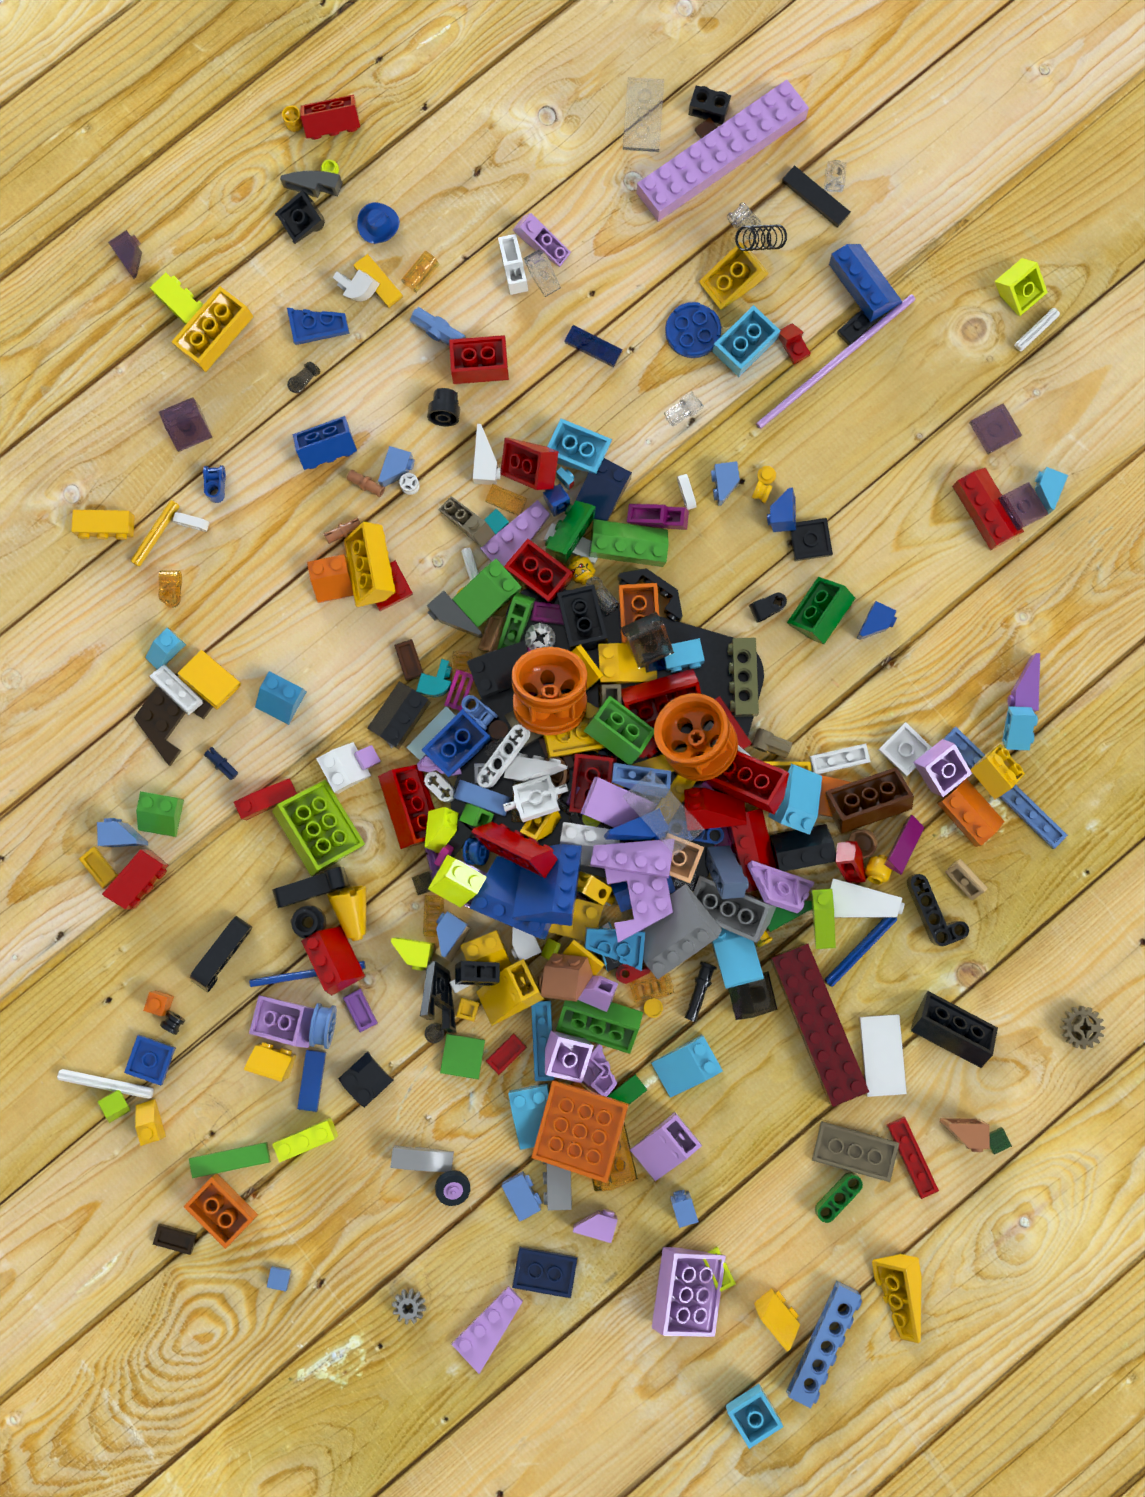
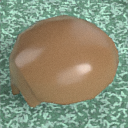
(865, 840)

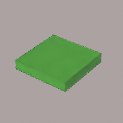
(462, 1056)

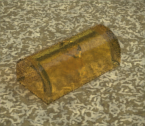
(420, 271)

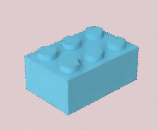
(746, 341)

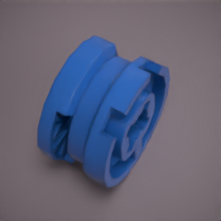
(476, 852)

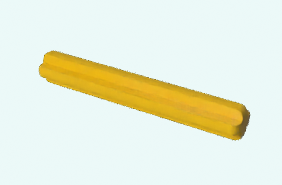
(155, 533)

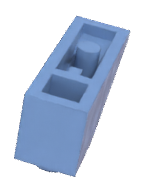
(630, 775)

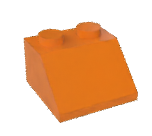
(330, 578)

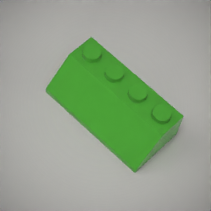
(629, 543)
(611, 1029)

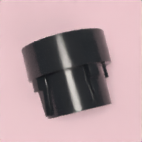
(444, 408)
(299, 917)

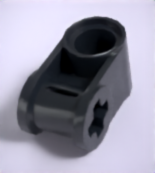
(765, 608)

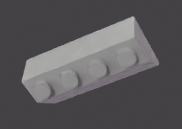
(742, 916)

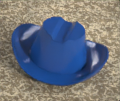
(377, 223)

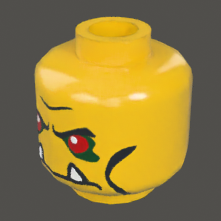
(581, 569)

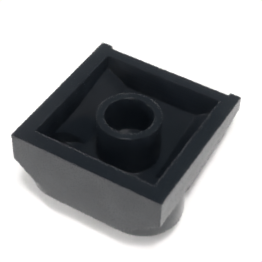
(300, 217)
(365, 1079)

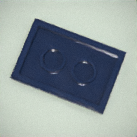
(545, 1272)

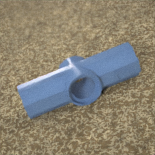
(435, 327)

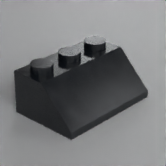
(399, 715)
(800, 850)

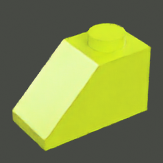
(440, 828)

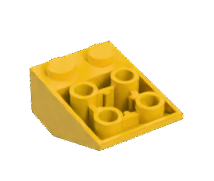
(512, 994)

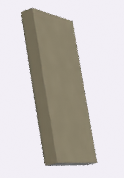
(855, 1151)

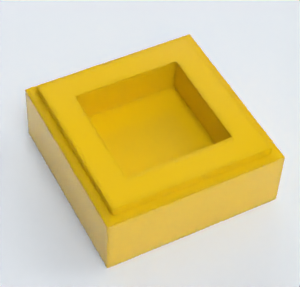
(467, 1009)

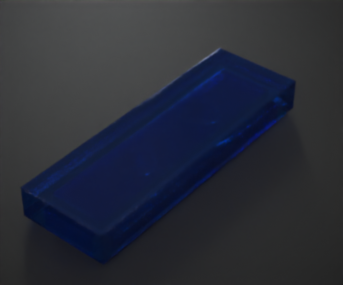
(593, 346)

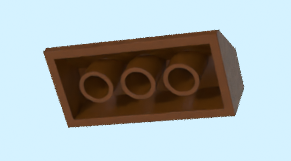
(869, 800)

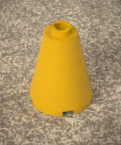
(350, 910)

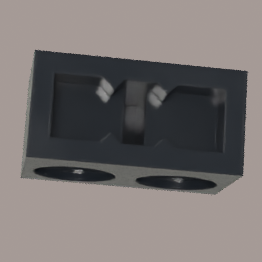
(708, 109)
(477, 973)

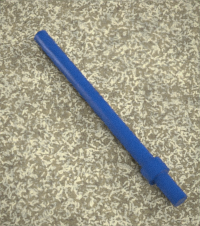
(288, 977)

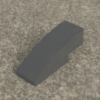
(313, 182)

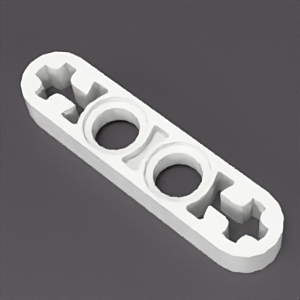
(505, 758)

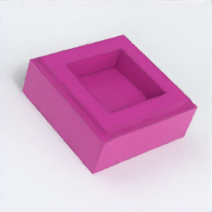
(446, 850)

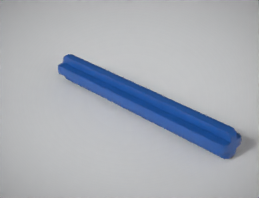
(859, 951)

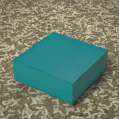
(496, 521)

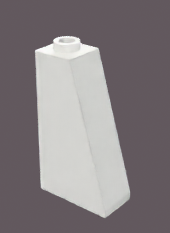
(862, 902)

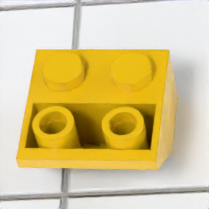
(997, 771)

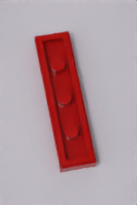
(912, 1158)

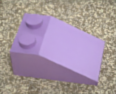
(282, 1021)

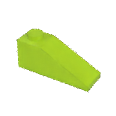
(823, 918)

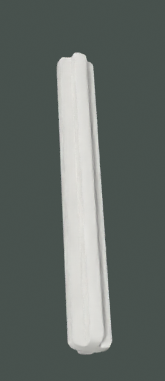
(105, 1083)

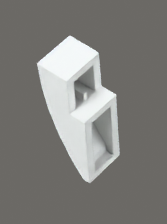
(513, 264)

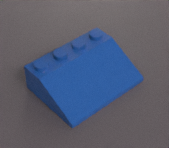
(498, 897)
(551, 897)

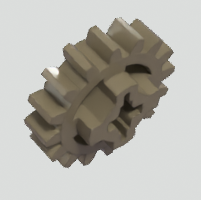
(1082, 1019)

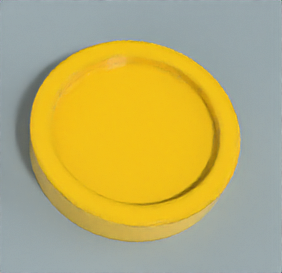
(653, 1008)

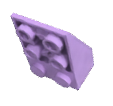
(666, 1146)

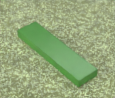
(229, 1160)

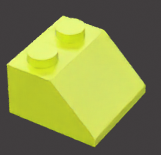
(1021, 285)
(456, 882)
(414, 952)

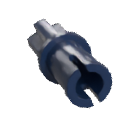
(221, 763)

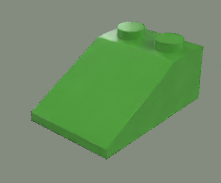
(487, 593)

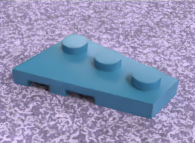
(605, 943)

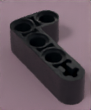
(311, 887)
(933, 908)
(207, 970)

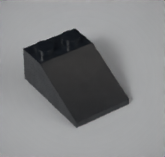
(582, 618)
(494, 669)

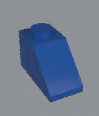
(556, 499)
(783, 512)
(877, 621)

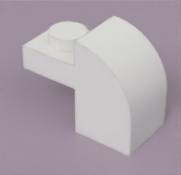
(360, 287)

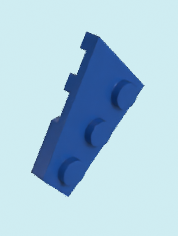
(315, 326)

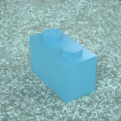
(685, 655)
(1019, 728)

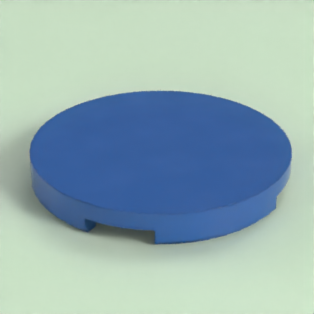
(692, 330)

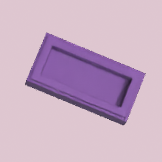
(360, 1010)

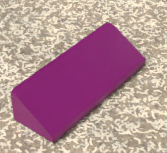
(904, 845)

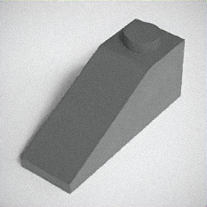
(450, 614)

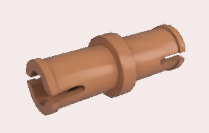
(365, 483)
(342, 530)

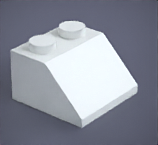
(342, 768)

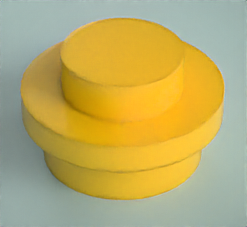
(766, 475)

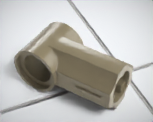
(766, 741)

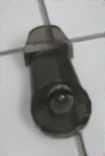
(298, 382)
(565, 807)

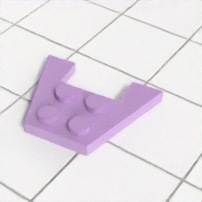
(648, 899)

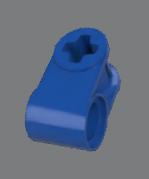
(214, 479)

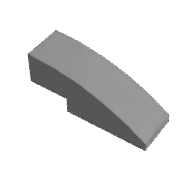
(421, 1159)

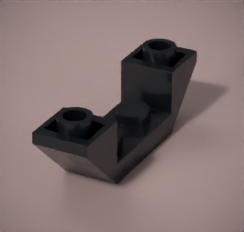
(673, 608)

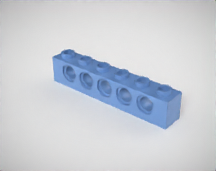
(810, 1394)

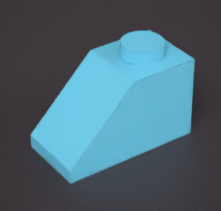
(1049, 487)
(164, 648)

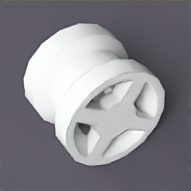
(407, 480)

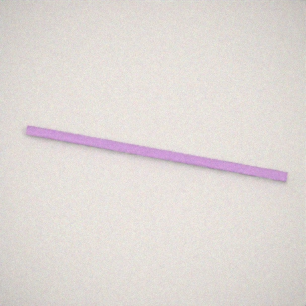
(834, 362)

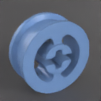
(322, 1025)

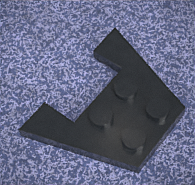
(439, 993)

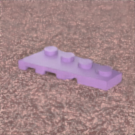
(512, 536)
(640, 857)
(484, 1333)

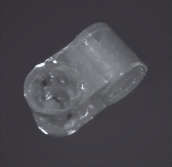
(744, 217)

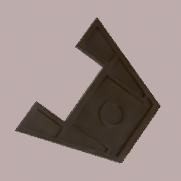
(160, 717)

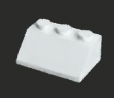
(586, 837)

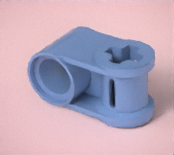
(481, 713)

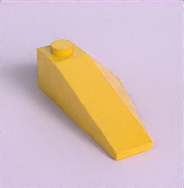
(901, 1285)

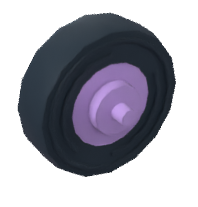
(452, 1188)

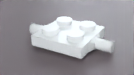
(535, 798)

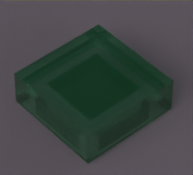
(999, 1141)

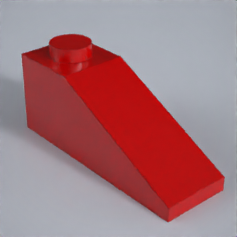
(264, 799)

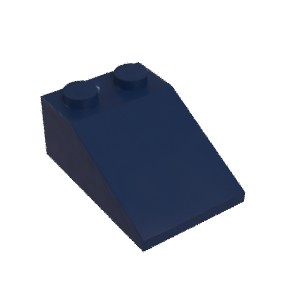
(604, 488)

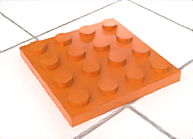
(580, 1131)

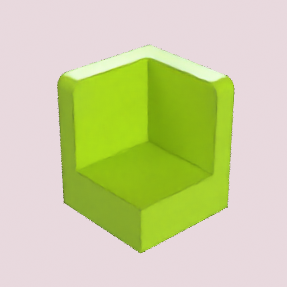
(114, 1106)

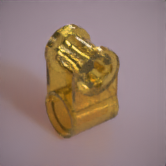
(170, 584)

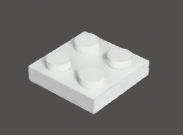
(904, 748)

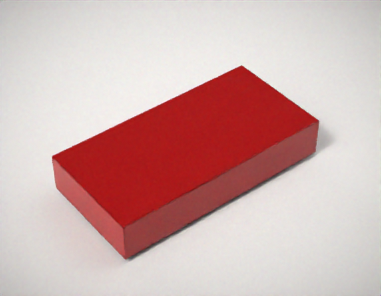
(506, 1054)

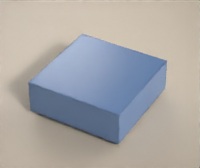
(279, 1278)

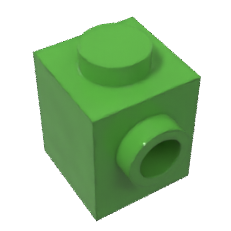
(475, 816)

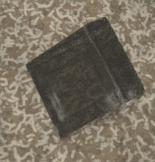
(422, 882)

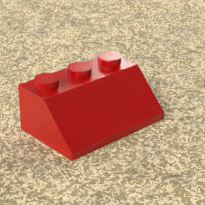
(330, 117)
(478, 359)
(539, 570)
(136, 879)
(333, 959)

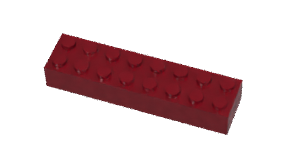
(819, 1024)

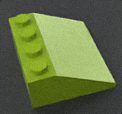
(318, 827)

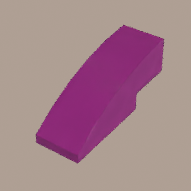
(658, 516)

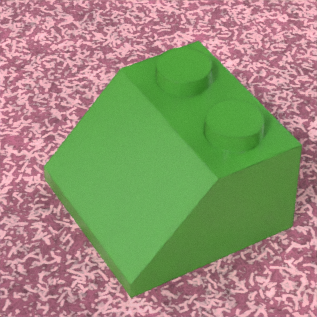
(159, 813)

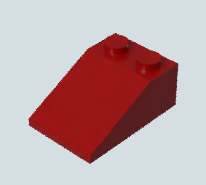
(529, 464)
(585, 769)
(714, 808)

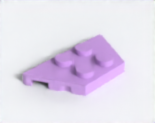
(780, 887)

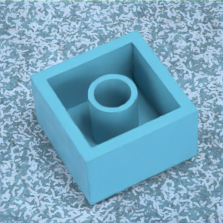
(754, 1416)

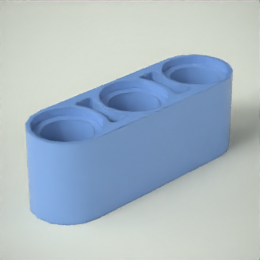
(481, 797)

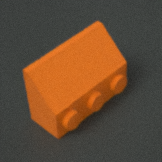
(971, 813)

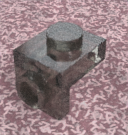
(493, 745)

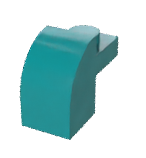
(436, 686)

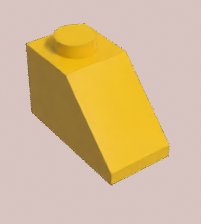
(541, 826)
(148, 1122)

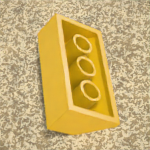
(212, 328)
(369, 564)

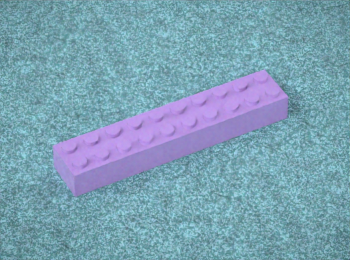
(722, 150)

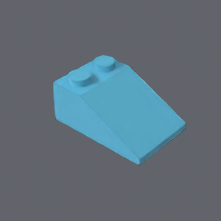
(579, 446)
(800, 801)
(736, 959)
(687, 1066)
(527, 1112)

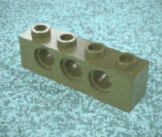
(747, 647)

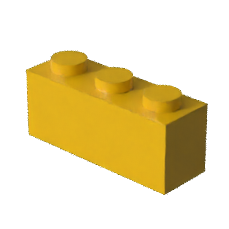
(103, 524)

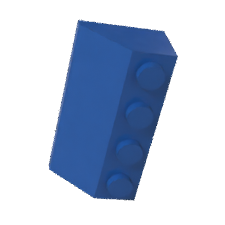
(864, 280)

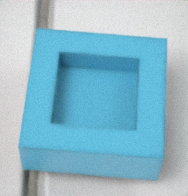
(565, 477)

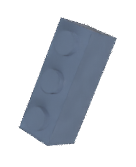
(726, 872)

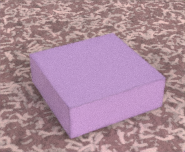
(367, 757)

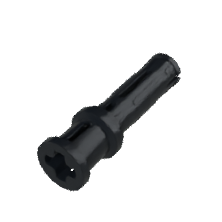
(703, 981)

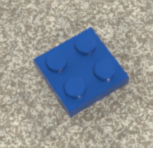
(150, 1060)

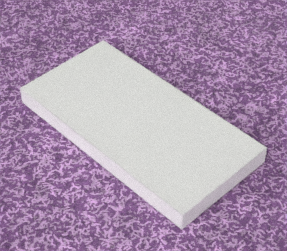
(882, 1055)

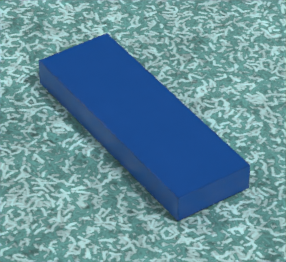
(311, 1080)

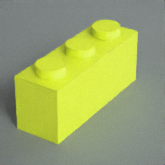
(177, 299)
(305, 1140)

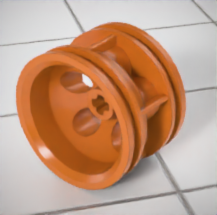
(550, 710)
(696, 710)

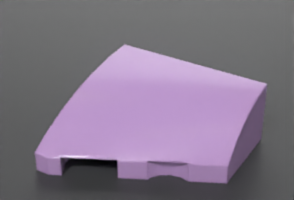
(598, 1074)

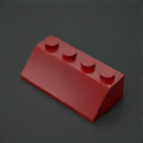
(981, 501)
(651, 697)
(753, 782)
(407, 803)
(752, 844)
(516, 848)

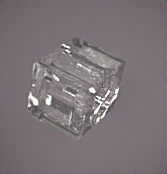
(833, 183)

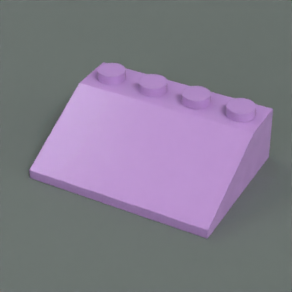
(687, 1294)

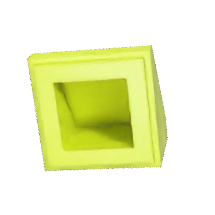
(550, 947)

